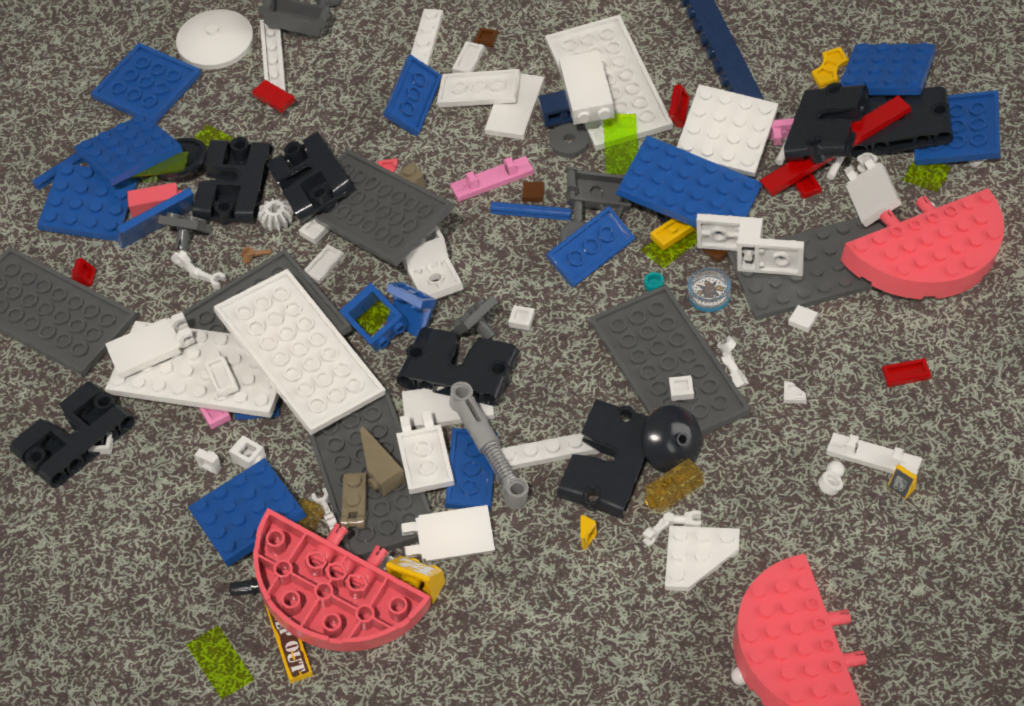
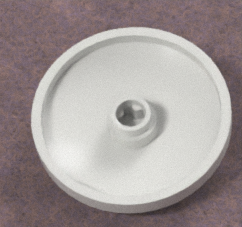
(215, 39)

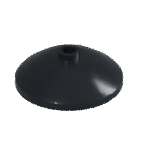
(196, 156)
(661, 437)

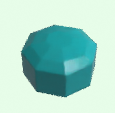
(653, 281)

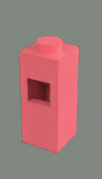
(146, 198)

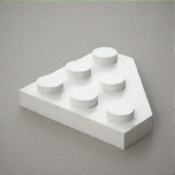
(697, 554)

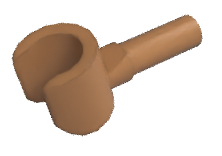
(248, 254)

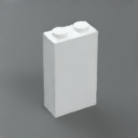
(586, 87)

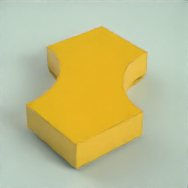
(827, 71)

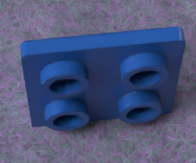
(412, 304)

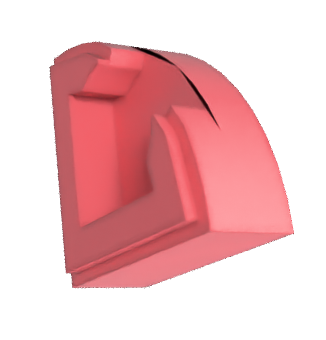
(389, 164)

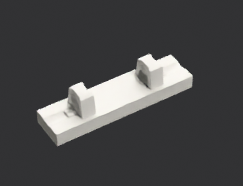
(871, 454)

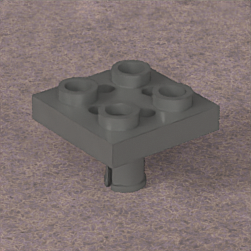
(184, 225)
(474, 319)

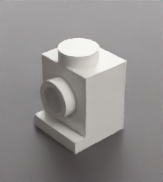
(246, 452)

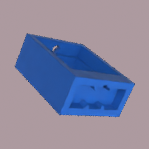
(364, 301)

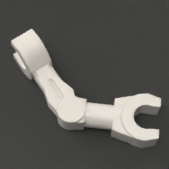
(183, 260)
(737, 376)
(329, 516)
(670, 519)

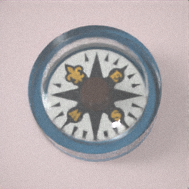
(709, 289)

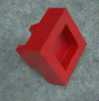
(83, 272)

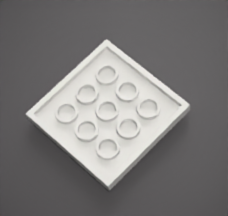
(728, 128)

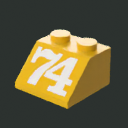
(418, 575)

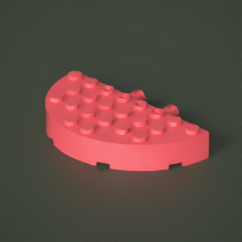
(933, 252)
(329, 592)
(789, 643)

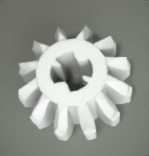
(275, 214)

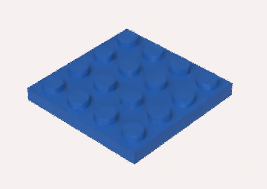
(890, 67)
(146, 83)
(974, 131)
(127, 149)
(85, 203)
(236, 509)

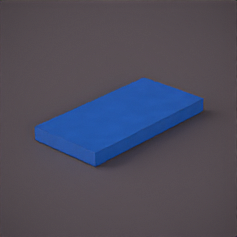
(412, 95)
(148, 221)
(590, 246)
(470, 473)

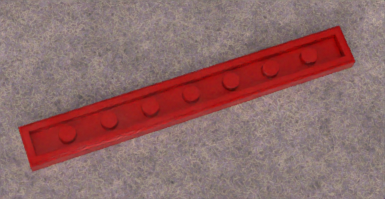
(868, 126)

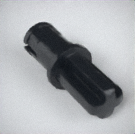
(244, 587)

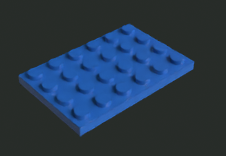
(685, 184)

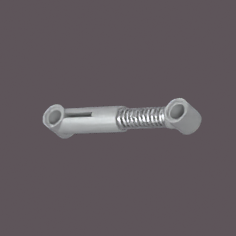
(488, 444)

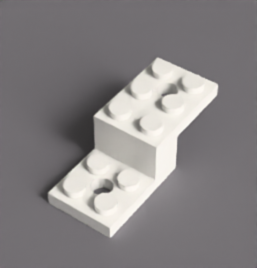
(753, 251)
(431, 262)

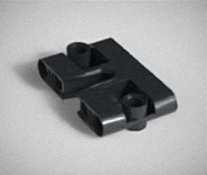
(825, 122)
(923, 127)
(309, 176)
(238, 182)
(434, 358)
(61, 455)
(608, 480)

